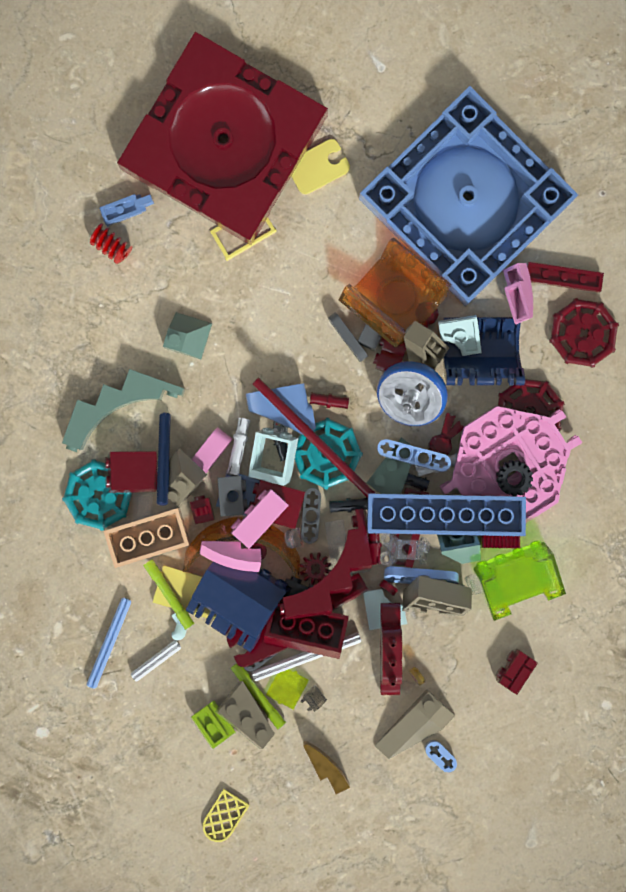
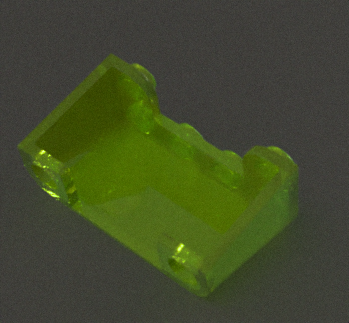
(518, 577)

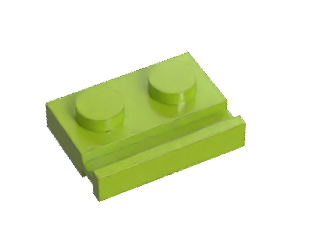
(212, 725)

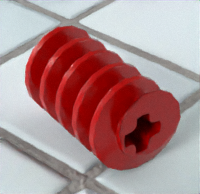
(109, 244)

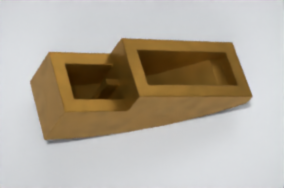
(326, 768)

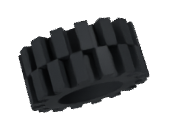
(520, 488)

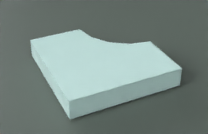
(462, 333)
(372, 603)

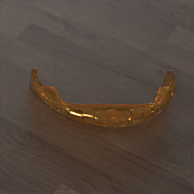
(221, 531)

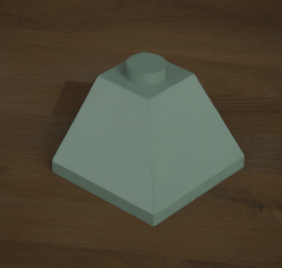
(187, 335)
(460, 547)

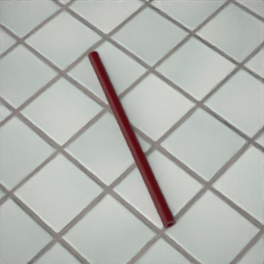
(312, 437)

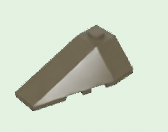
(419, 722)

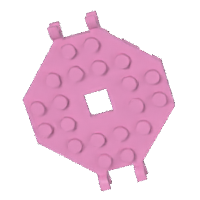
(532, 440)

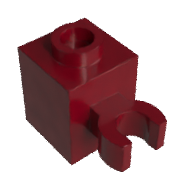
(202, 509)

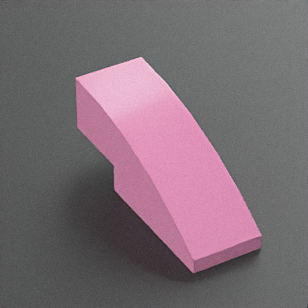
(519, 292)
(231, 555)

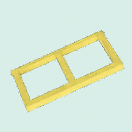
(227, 257)

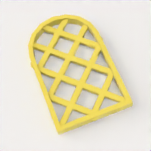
(239, 817)

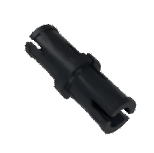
(348, 505)

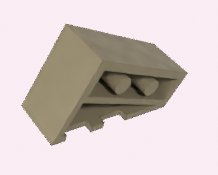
(437, 595)
(245, 716)

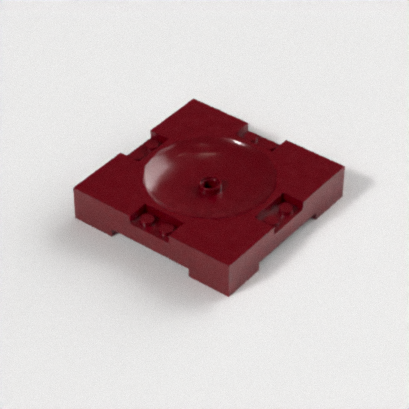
(213, 97)

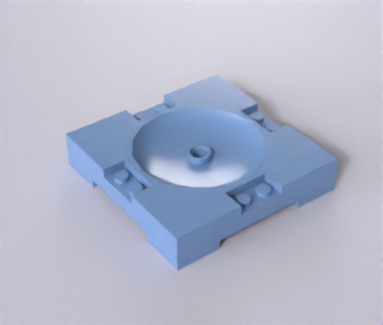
(477, 155)

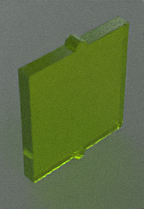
(287, 688)

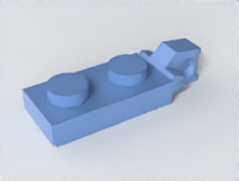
(125, 208)

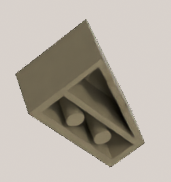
(424, 345)

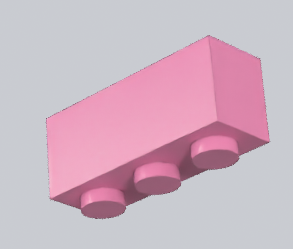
(258, 518)

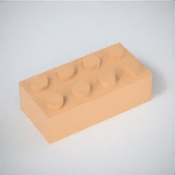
(147, 537)

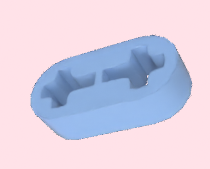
(443, 752)

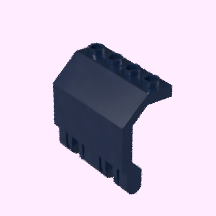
(498, 358)
(238, 600)

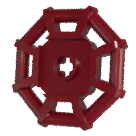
(594, 328)
(532, 400)

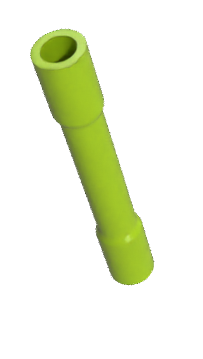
(180, 612)
(273, 715)

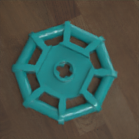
(322, 463)
(86, 498)

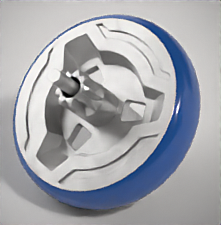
(410, 378)

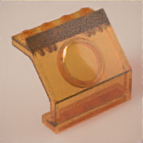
(396, 293)

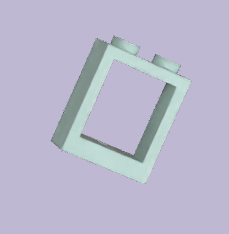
(269, 475)

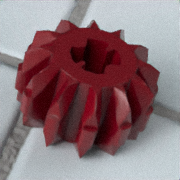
(308, 568)

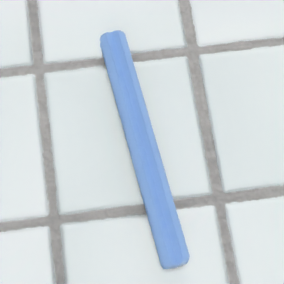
(108, 643)

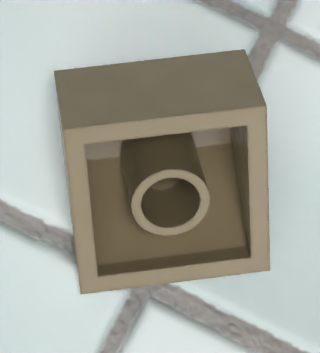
(183, 477)

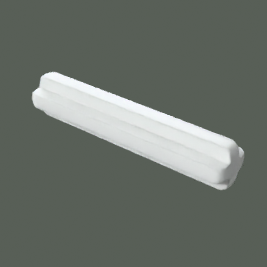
(155, 660)

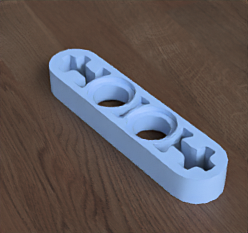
(413, 458)
(408, 575)

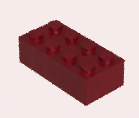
(311, 634)

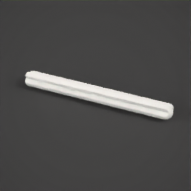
(298, 659)

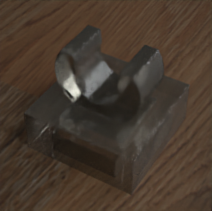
(314, 698)

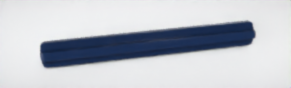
(163, 458)

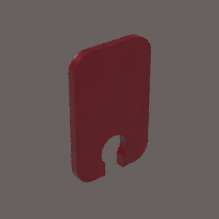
(260, 651)

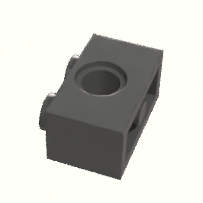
(229, 484)

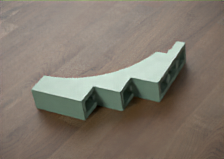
(135, 389)

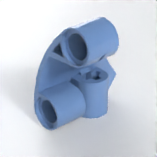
(293, 396)

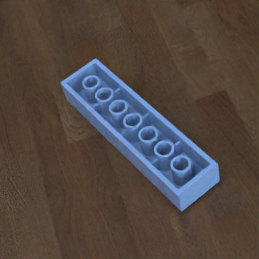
(446, 514)

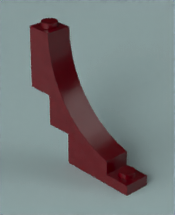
(354, 557)

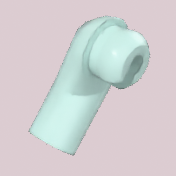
(179, 632)

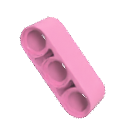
(212, 449)

